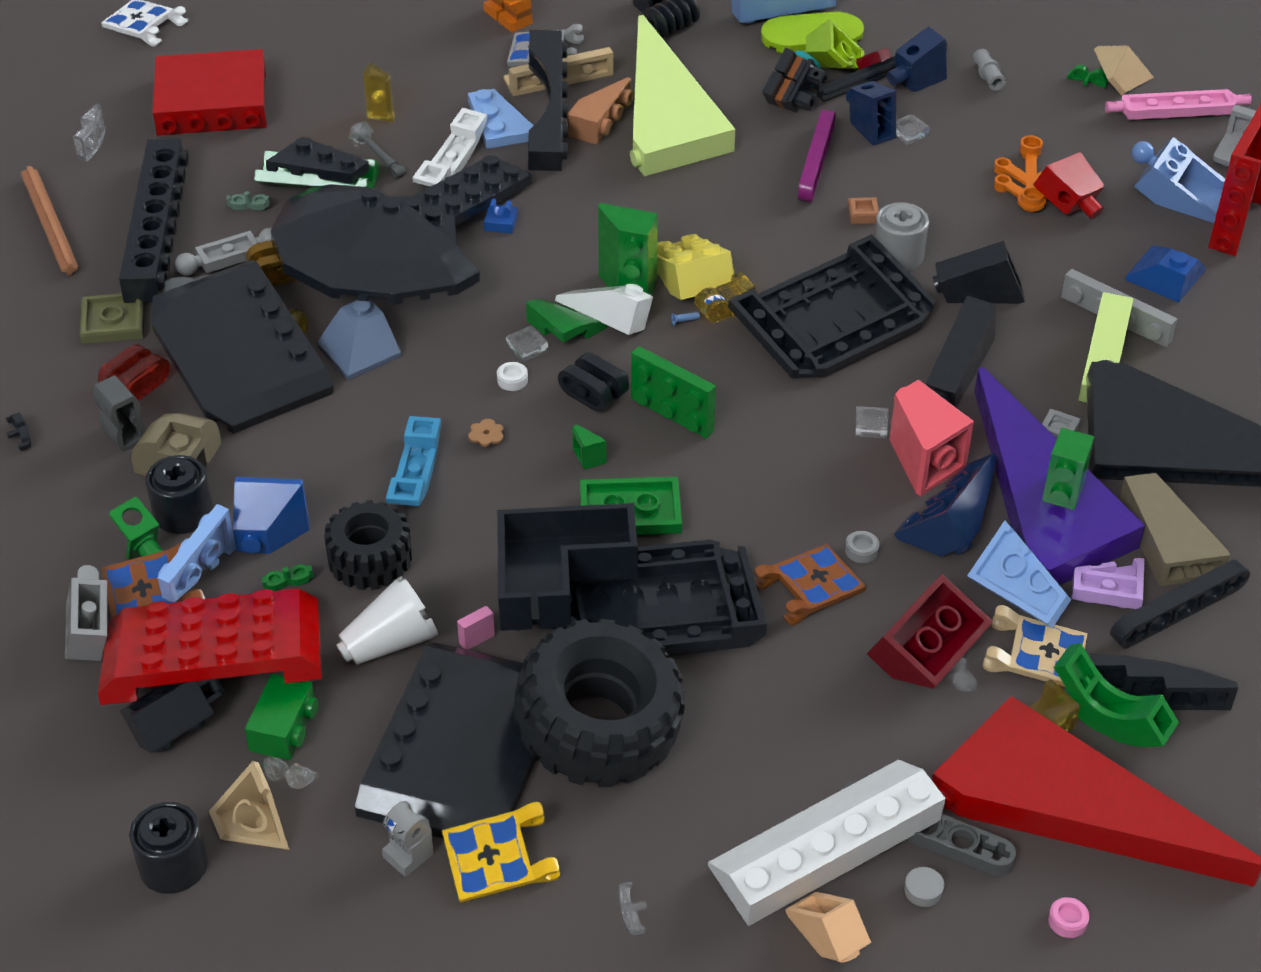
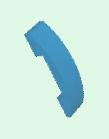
(416, 462)

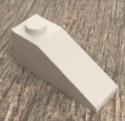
(617, 306)

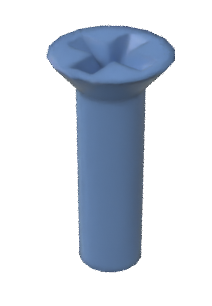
(684, 317)

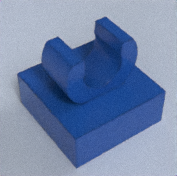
(501, 217)

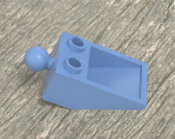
(1178, 179)

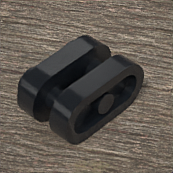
(593, 381)

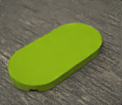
(792, 30)

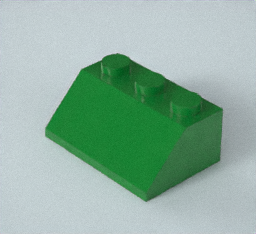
(627, 247)

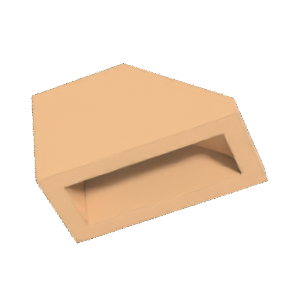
(830, 925)

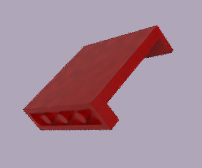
(209, 92)
(1239, 190)

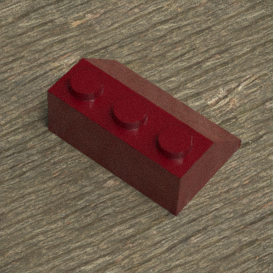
(930, 635)

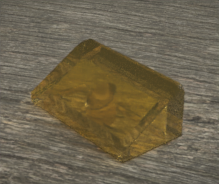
(378, 93)

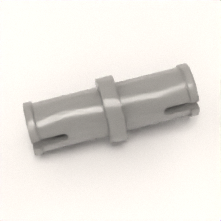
(989, 69)

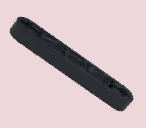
(1179, 604)

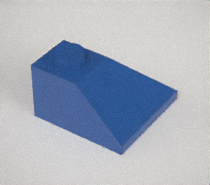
(1166, 272)
(268, 513)

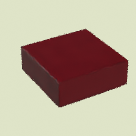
(873, 58)

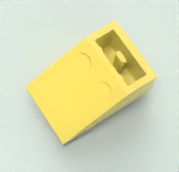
(692, 265)

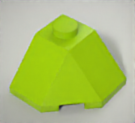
(833, 47)

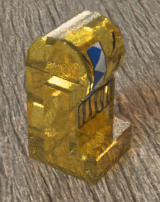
(714, 301)

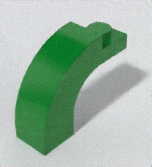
(1118, 715)

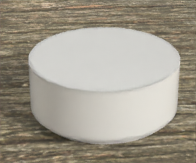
(512, 376)

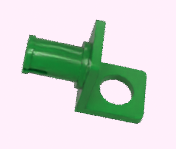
(140, 537)

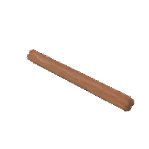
(49, 221)

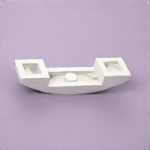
(456, 150)

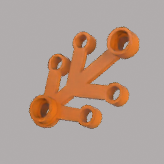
(1028, 198)

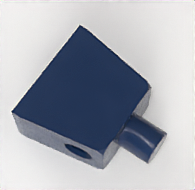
(920, 61)
(873, 111)

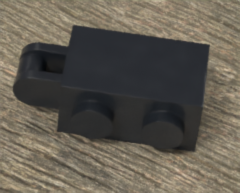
(170, 712)

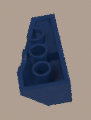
(953, 513)

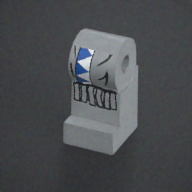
(408, 837)

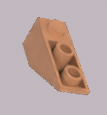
(597, 112)

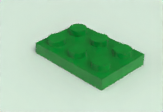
(673, 392)
(654, 500)

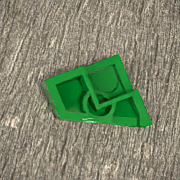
(560, 320)

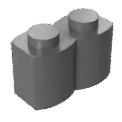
(118, 412)

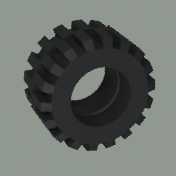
(368, 544)

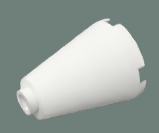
(387, 625)

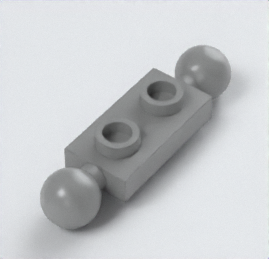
(220, 253)

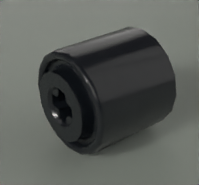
(178, 493)
(168, 847)

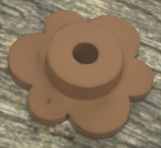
(486, 433)

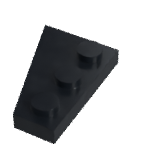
(314, 157)

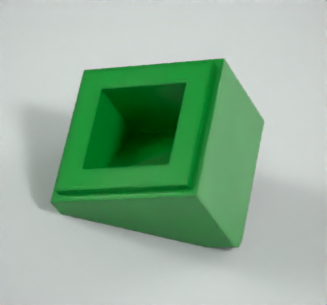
(588, 447)

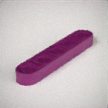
(816, 155)

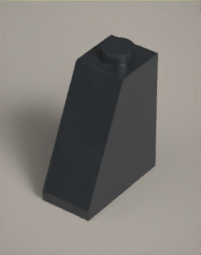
(981, 275)

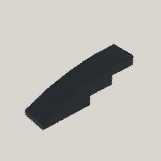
(1180, 685)

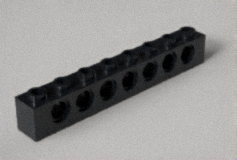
(153, 220)

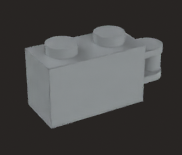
(86, 616)

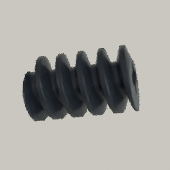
(672, 15)

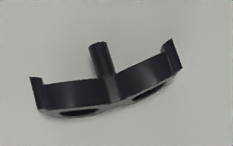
(21, 429)

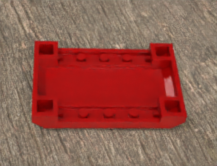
(211, 641)

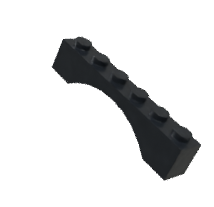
(546, 136)

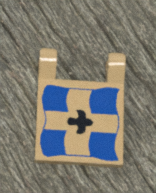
(1034, 646)

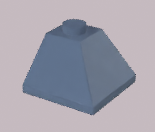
(359, 339)

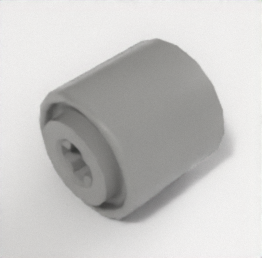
(903, 232)

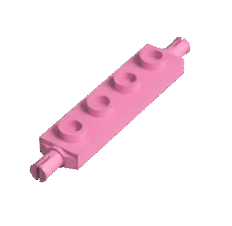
(1177, 104)

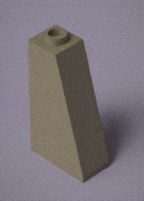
(1173, 536)

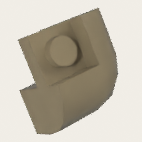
(173, 436)

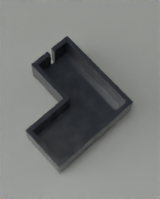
(555, 546)

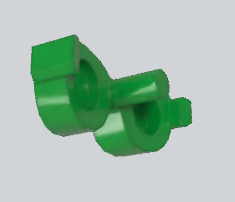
(1081, 73)
(296, 576)

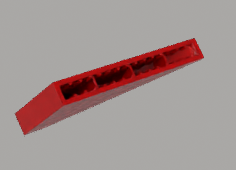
(1050, 784)

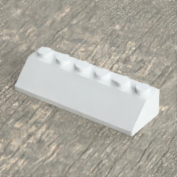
(828, 839)

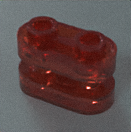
(137, 370)

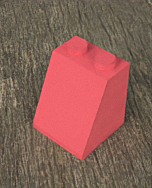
(928, 436)

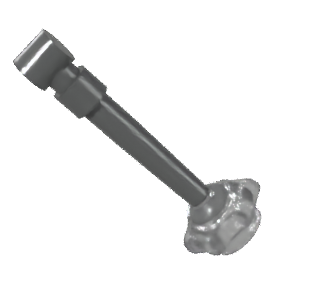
(361, 133)

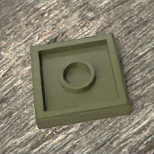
(110, 319)

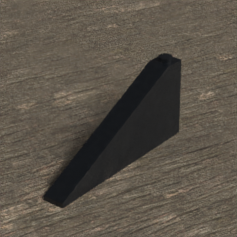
(1163, 430)

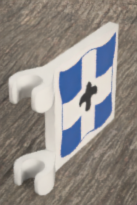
(142, 18)

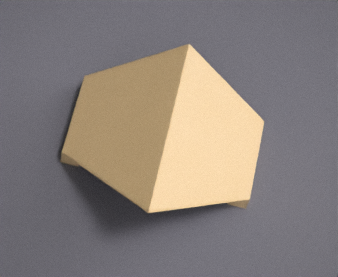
(1122, 67)
(249, 812)

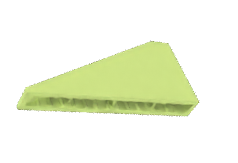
(672, 112)

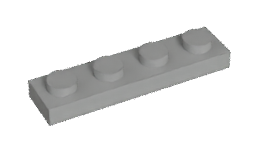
(1143, 318)

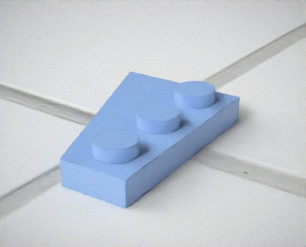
(503, 123)
(196, 553)
(1019, 577)

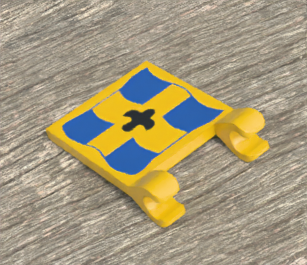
(492, 855)

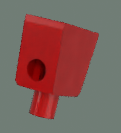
(1071, 185)

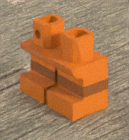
(510, 13)

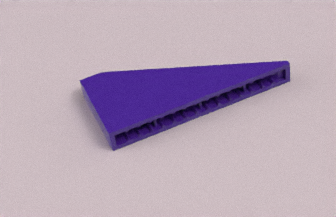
(1058, 536)

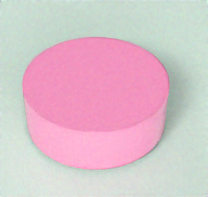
(1068, 917)

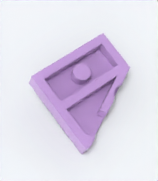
(1110, 584)

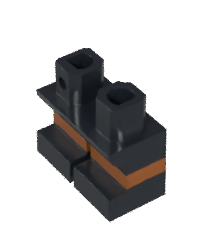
(791, 82)

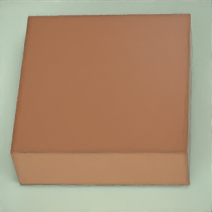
(863, 210)

